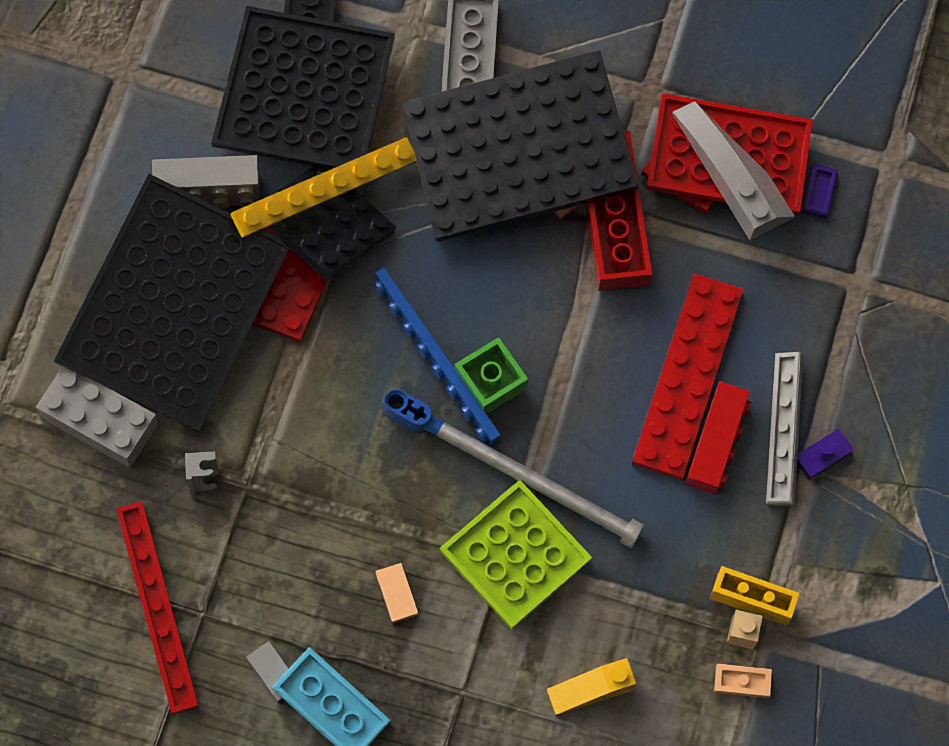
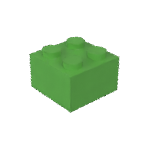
(492, 375)

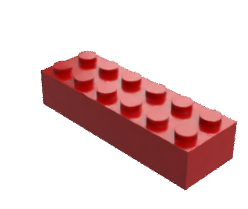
(619, 238)

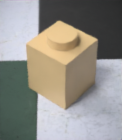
(744, 629)

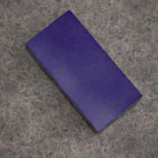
(819, 191)

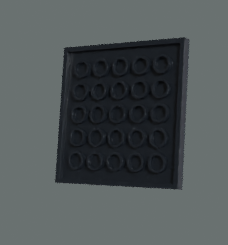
(303, 89)

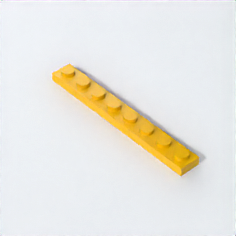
(323, 187)

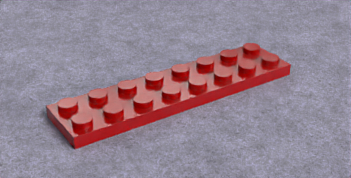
(687, 377)

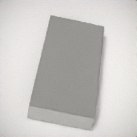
(268, 666)

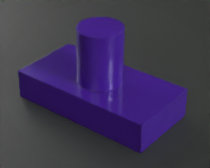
(824, 454)

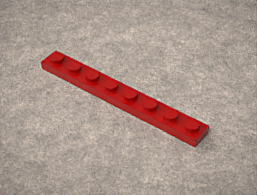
(157, 608)

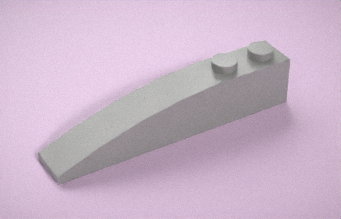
(735, 173)

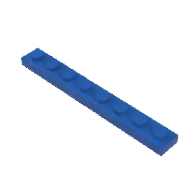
(441, 365)

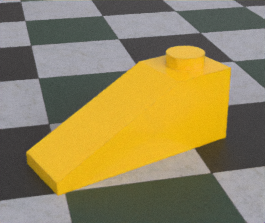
(592, 687)

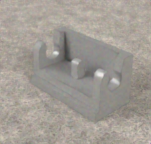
(197, 468)

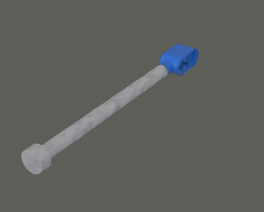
(626, 530)

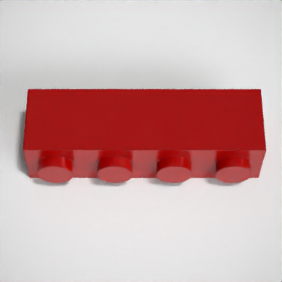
(717, 438)

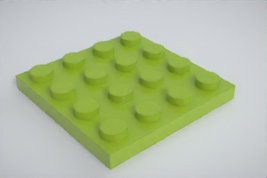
(515, 554)

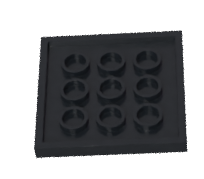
(333, 231)

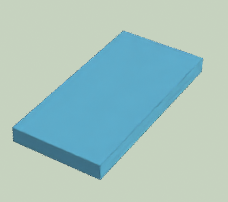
(330, 702)

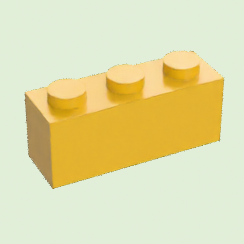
(754, 595)

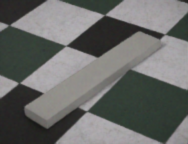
(784, 429)

